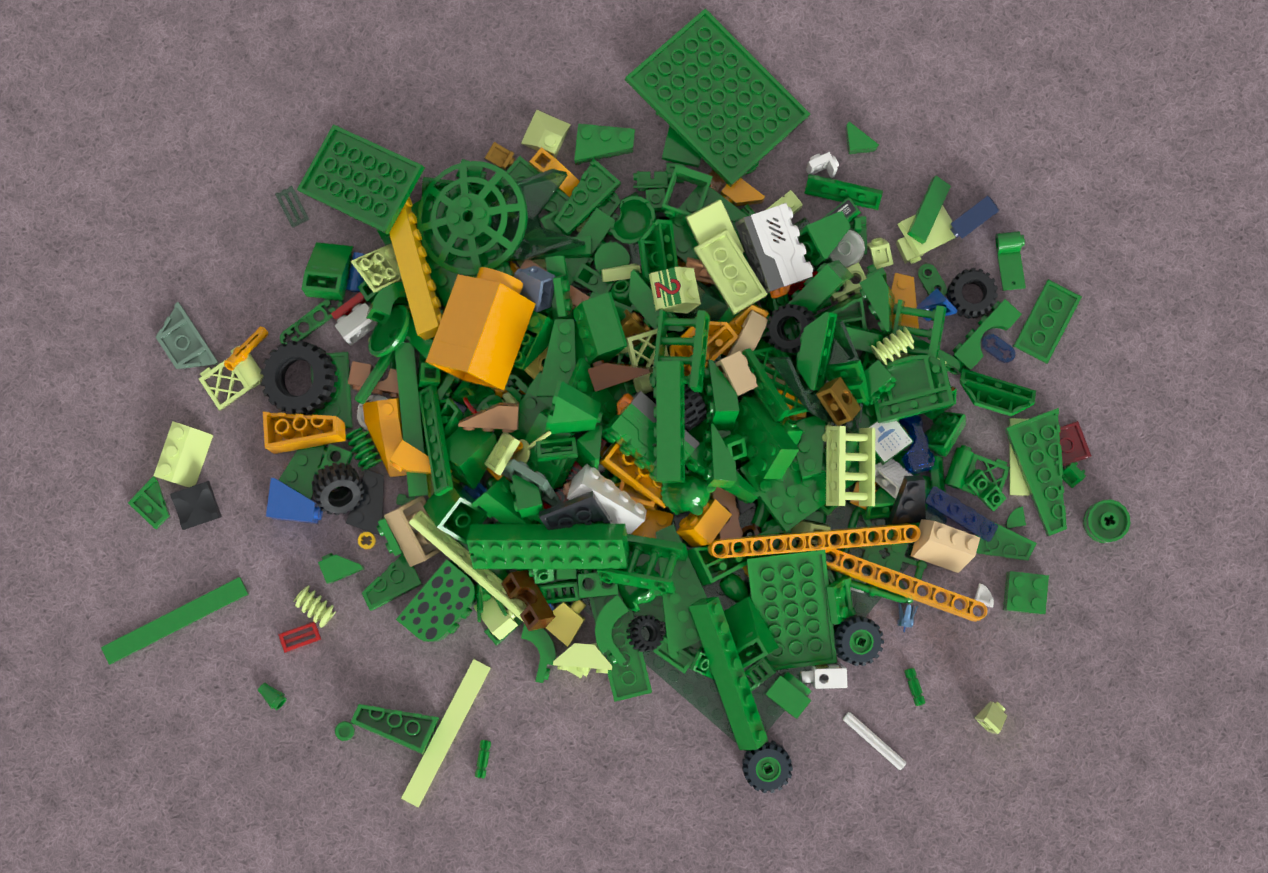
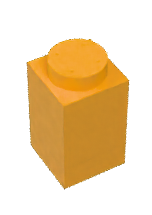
(482, 328)

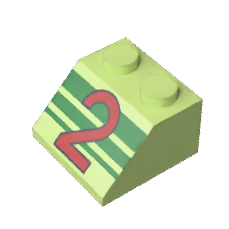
(675, 290)

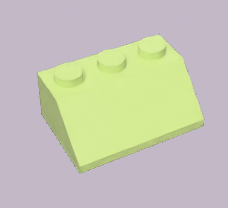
(183, 455)

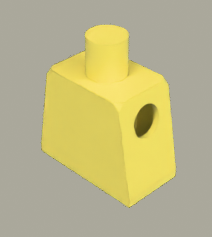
(567, 621)

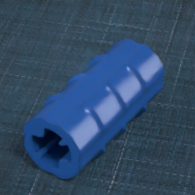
(355, 278)

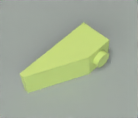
(992, 717)

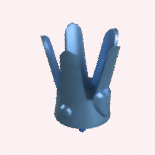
(908, 619)

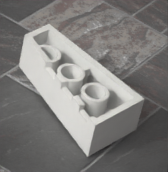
(616, 502)

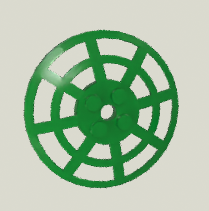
(481, 219)

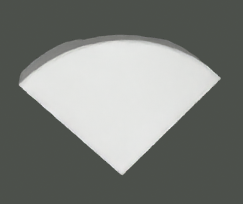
(984, 595)

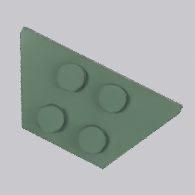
(184, 342)
(522, 470)

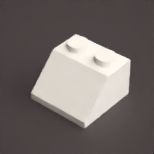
(355, 324)

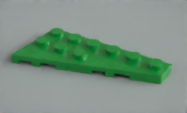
(1040, 460)

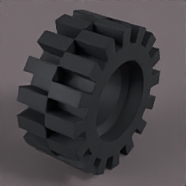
(636, 635)

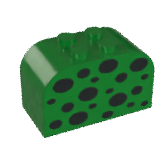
(440, 604)

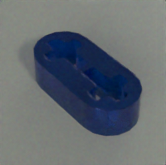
(1001, 345)

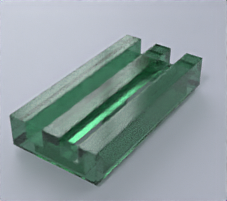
(285, 193)

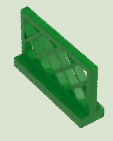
(766, 387)

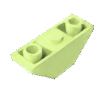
(583, 657)

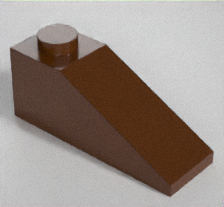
(612, 373)

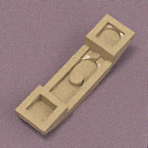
(751, 333)

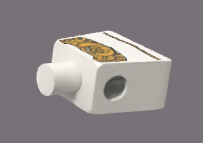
(833, 676)

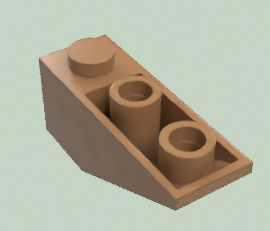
(499, 416)

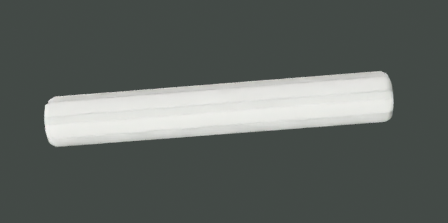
(874, 740)

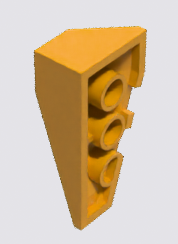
(385, 428)
(627, 471)

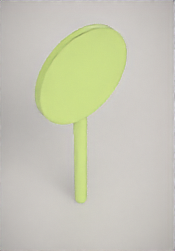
(524, 453)

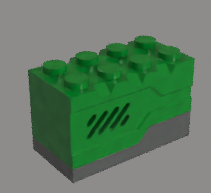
(634, 431)

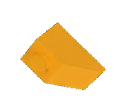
(742, 194)

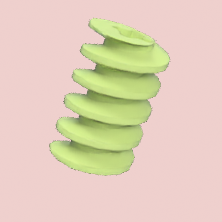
(893, 345)
(314, 606)

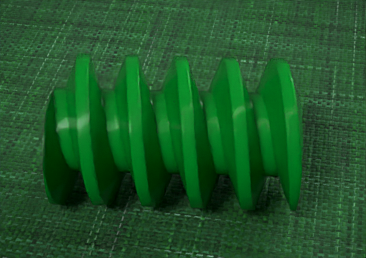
(363, 448)

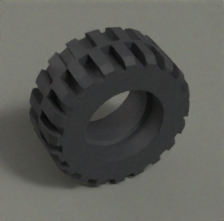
(275, 372)

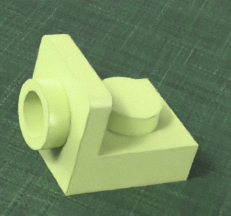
(880, 253)

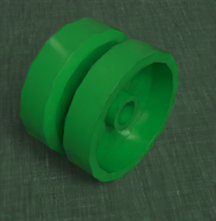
(1117, 518)

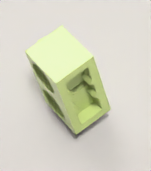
(848, 286)

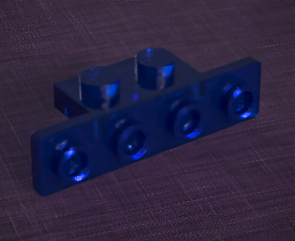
(961, 514)

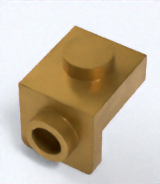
(500, 156)

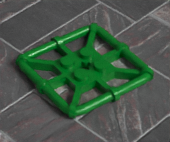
(892, 561)

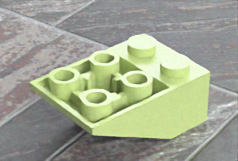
(378, 268)

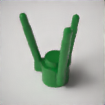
(483, 595)

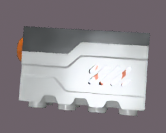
(774, 249)

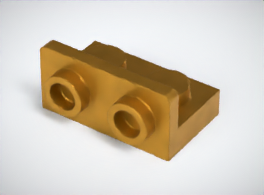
(632, 326)

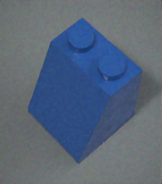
(291, 505)

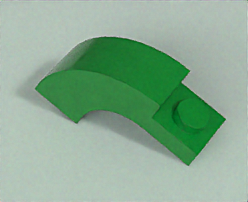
(546, 649)

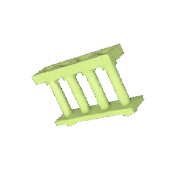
(835, 466)

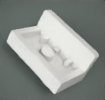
(820, 162)

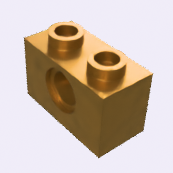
(838, 401)

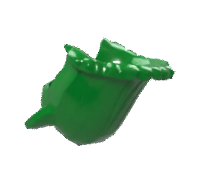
(687, 495)
(635, 595)

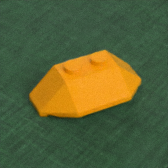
(719, 339)

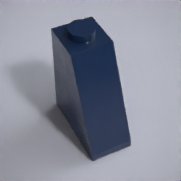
(974, 217)

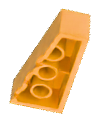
(300, 431)

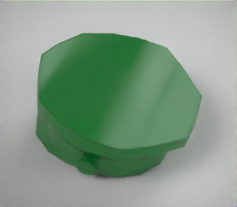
(610, 255)

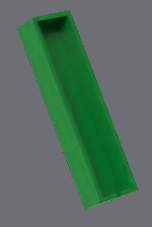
(539, 548)

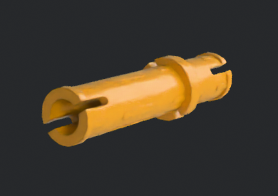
(241, 353)

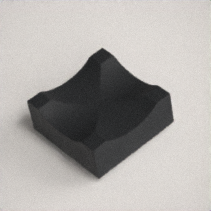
(195, 505)

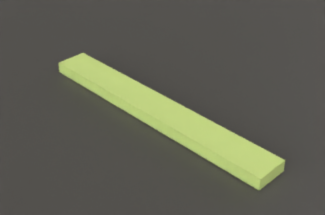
(462, 558)
(446, 733)

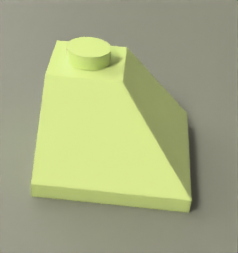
(545, 133)

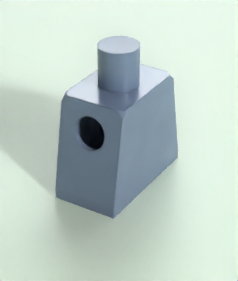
(537, 286)

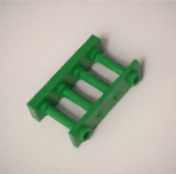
(934, 334)
(698, 342)
(655, 548)

